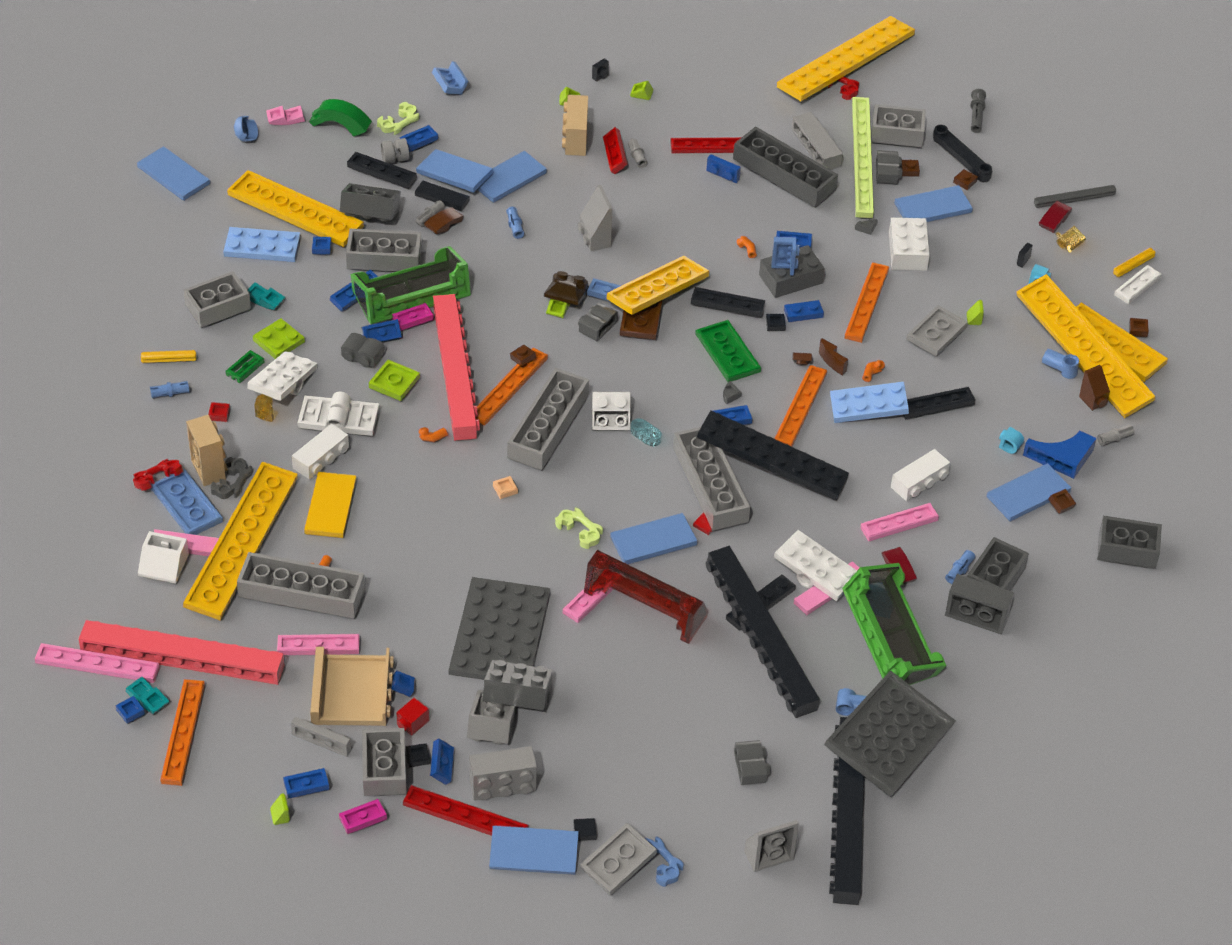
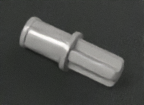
(637, 153)
(429, 212)
(1115, 435)

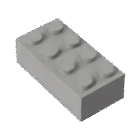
(383, 250)

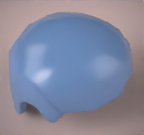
(245, 129)

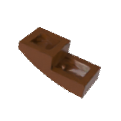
(442, 220)
(833, 359)

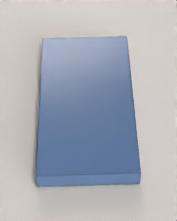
(454, 170)
(173, 173)
(511, 176)
(934, 204)
(1027, 492)
(186, 503)
(653, 538)
(533, 850)

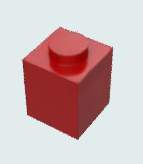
(412, 716)

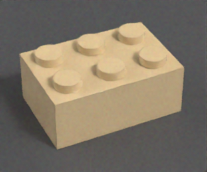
(575, 125)
(206, 449)

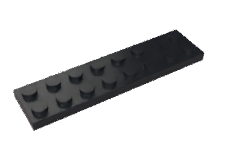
(773, 455)

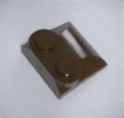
(567, 288)

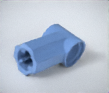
(1066, 364)
(847, 701)

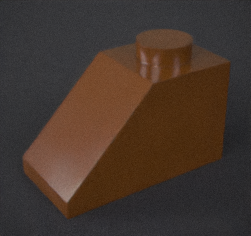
(1094, 388)

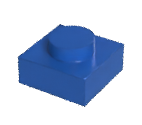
(321, 245)
(403, 683)
(130, 709)

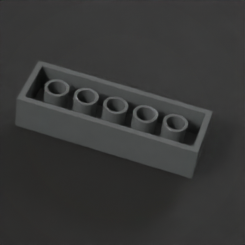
(785, 166)

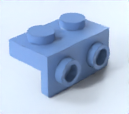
(451, 79)
(785, 253)

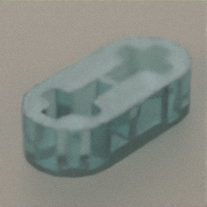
(648, 433)

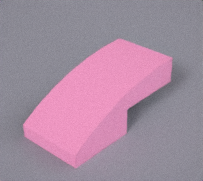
(279, 116)

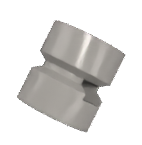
(388, 151)

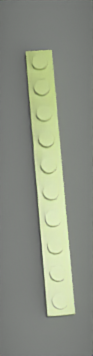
(862, 157)

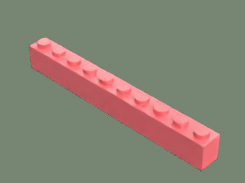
(455, 368)
(183, 652)

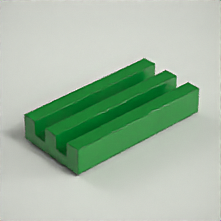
(247, 367)

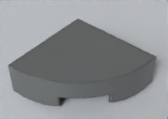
(866, 226)
(731, 393)

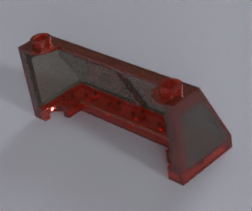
(607, 572)

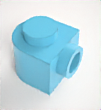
(1037, 272)
(1011, 440)

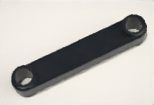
(962, 153)

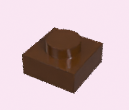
(910, 168)
(965, 179)
(1138, 327)
(522, 355)
(801, 358)
(1062, 501)

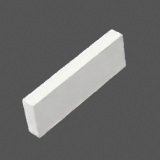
(1137, 284)

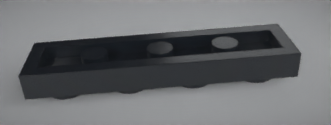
(382, 170)
(728, 302)
(939, 402)
(770, 596)

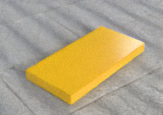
(330, 505)

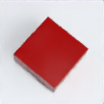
(219, 411)
(702, 524)

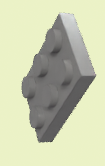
(937, 330)
(618, 859)

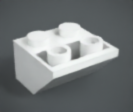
(610, 410)
(163, 557)

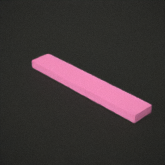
(96, 662)

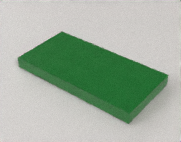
(728, 351)

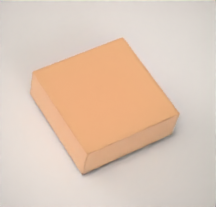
(505, 487)

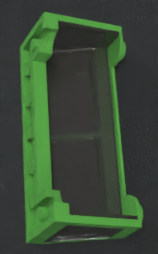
(412, 286)
(890, 625)

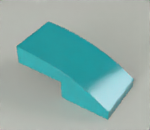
(265, 298)
(148, 697)

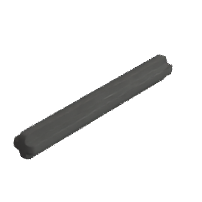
(1075, 195)

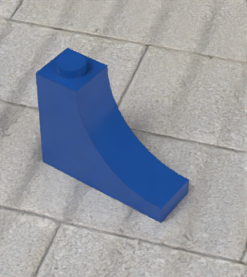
(1062, 456)

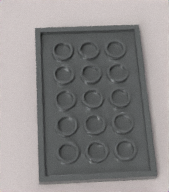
(498, 624)
(890, 733)

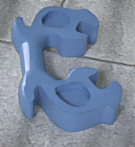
(669, 873)

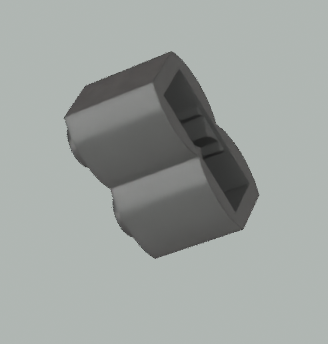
(888, 167)
(598, 321)
(362, 350)
(750, 762)

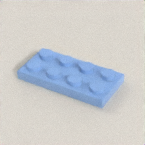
(262, 244)
(869, 402)

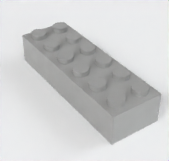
(548, 418)
(711, 480)
(301, 585)

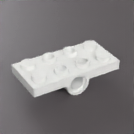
(283, 376)
(341, 411)
(815, 565)

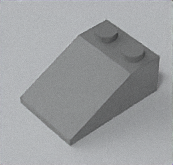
(596, 221)
(490, 721)
(772, 846)

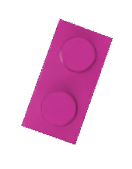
(413, 316)
(362, 816)

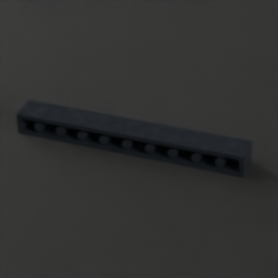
(762, 632)
(847, 832)

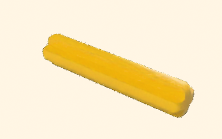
(1134, 262)
(168, 356)

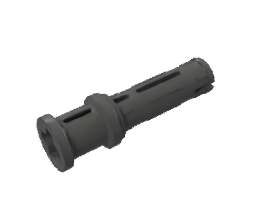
(977, 105)

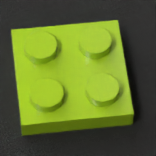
(278, 338)
(394, 380)

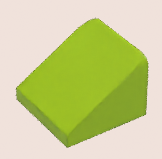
(642, 90)
(564, 95)
(557, 308)
(975, 313)
(280, 810)

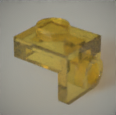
(1070, 239)
(263, 408)

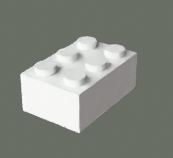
(908, 244)

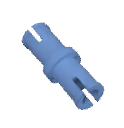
(515, 222)
(169, 389)
(960, 566)

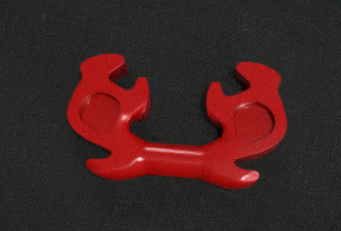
(850, 88)
(144, 479)

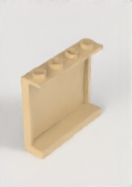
(351, 689)

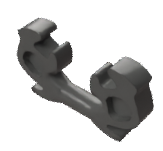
(234, 466)

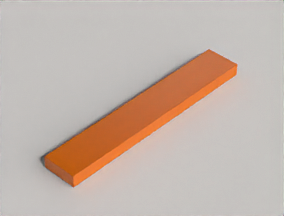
(866, 302)
(508, 387)
(801, 405)
(182, 732)

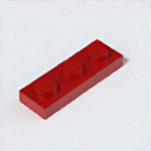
(615, 150)

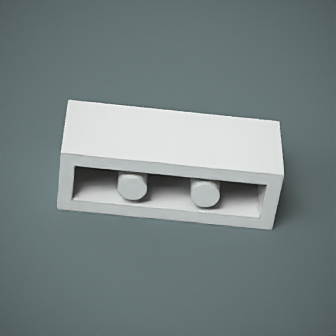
(320, 451)
(920, 475)

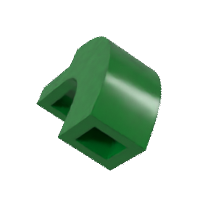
(342, 112)

